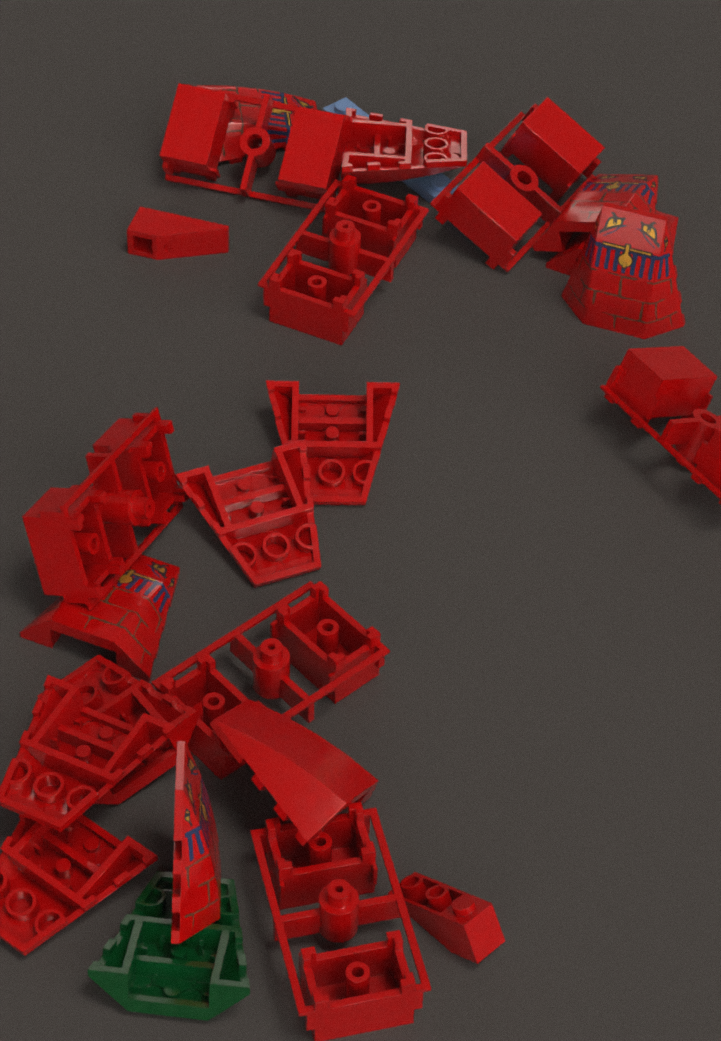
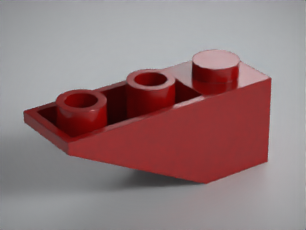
(171, 235)
(452, 916)

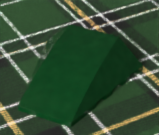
(174, 979)

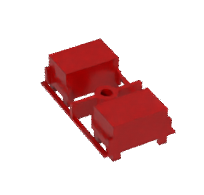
(200, 127)
(504, 200)
(362, 237)
(671, 384)
(88, 529)
(311, 636)
(353, 986)

